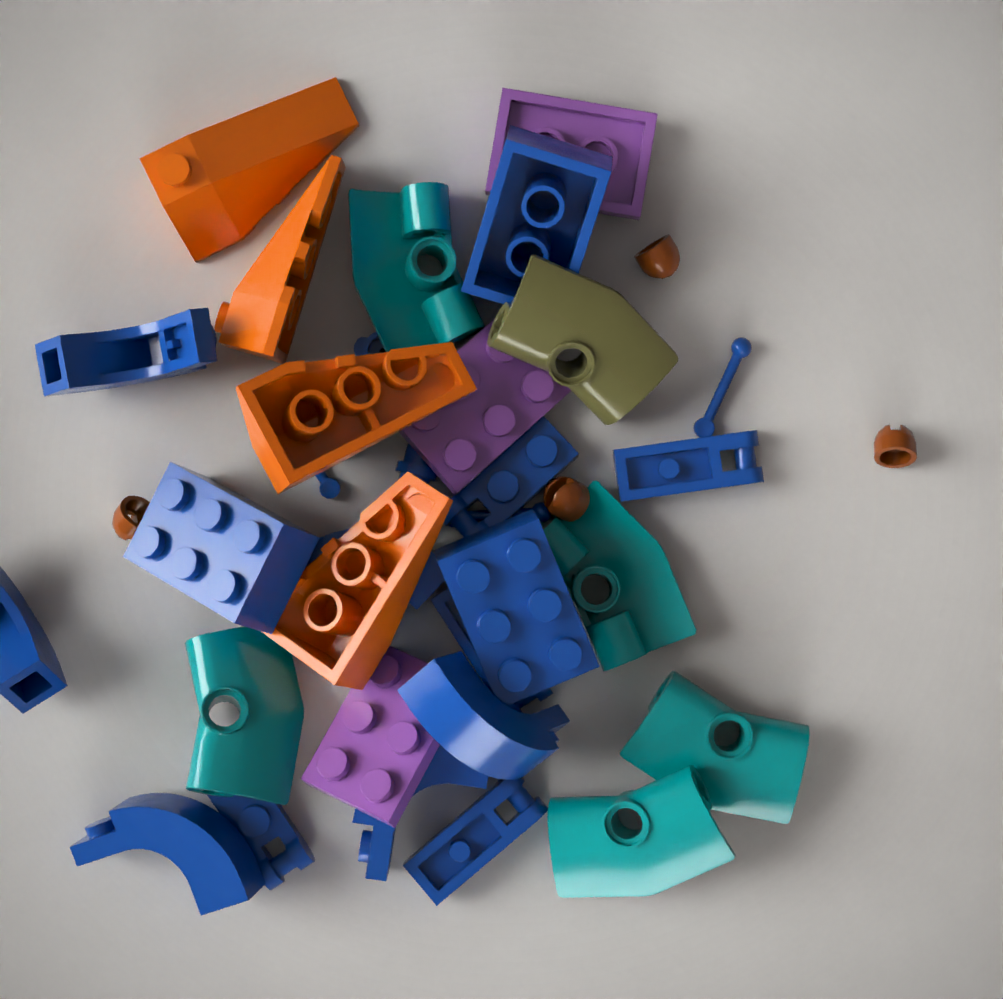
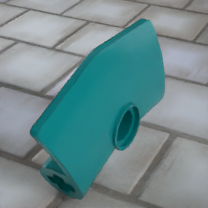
(400, 299)
(643, 598)
(261, 748)
(748, 778)
(605, 859)

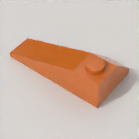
(237, 170)
(273, 292)
(330, 409)
(362, 584)

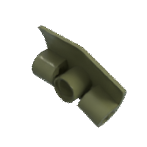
(566, 310)

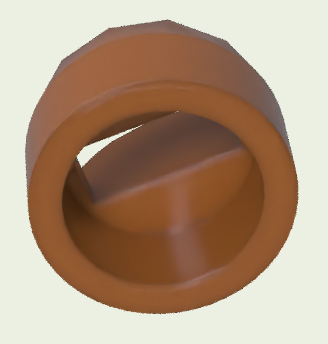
(659, 258)
(895, 447)
(566, 498)
(122, 523)

